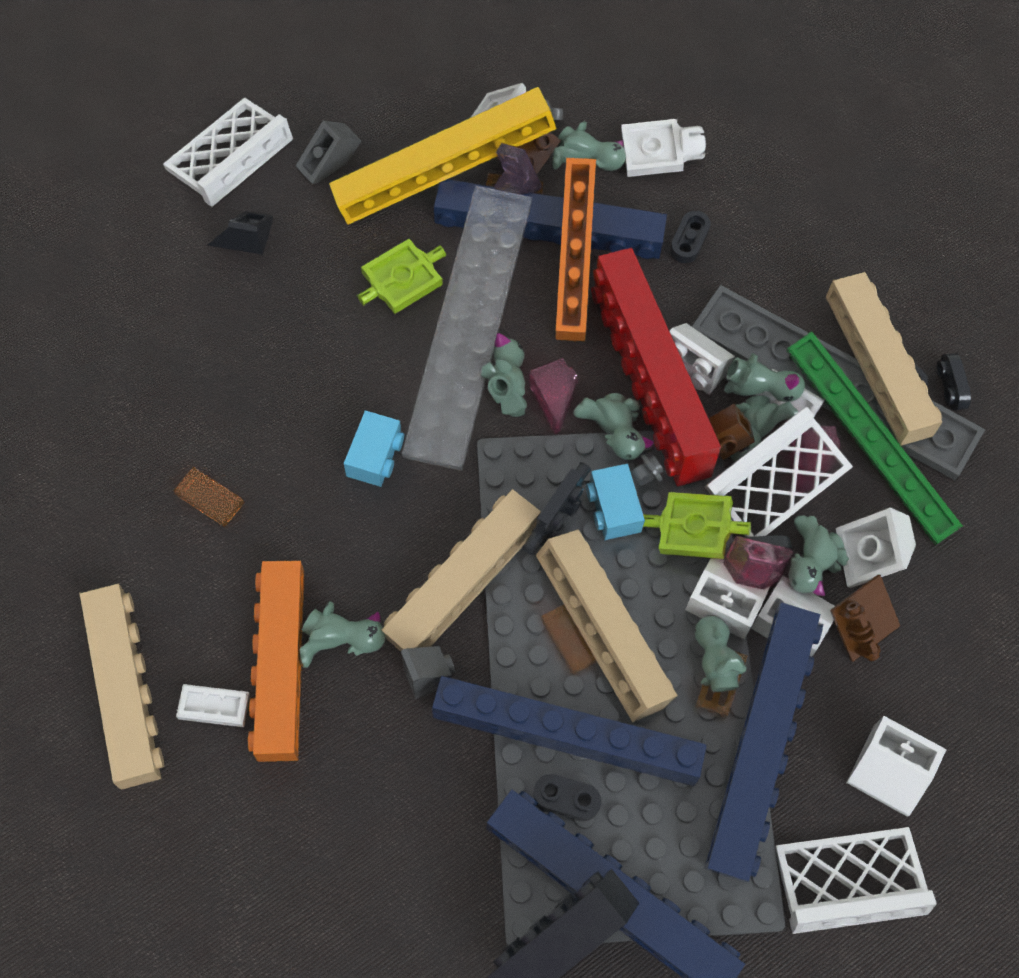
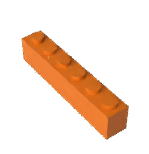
(575, 249)
(278, 662)

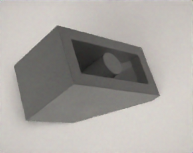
(327, 151)
(425, 667)

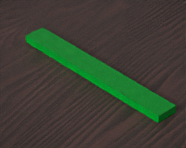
(874, 438)

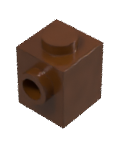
(731, 430)

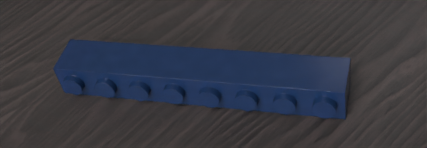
(612, 226)
(569, 731)
(763, 742)
(571, 861)

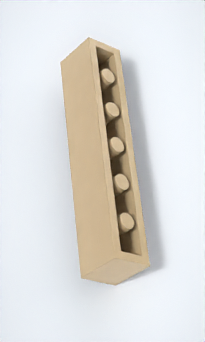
(883, 359)
(463, 574)
(606, 625)
(121, 687)

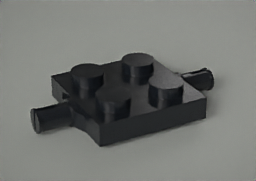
(562, 503)

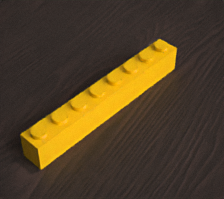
(442, 155)

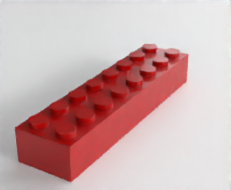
(655, 368)

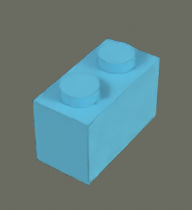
(374, 448)
(615, 502)

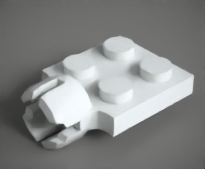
(661, 146)

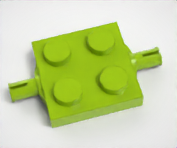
(402, 275)
(696, 525)

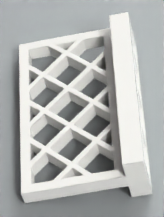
(241, 160)
(769, 449)
(855, 910)

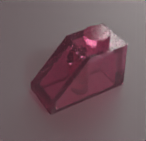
(554, 390)
(807, 461)
(756, 562)

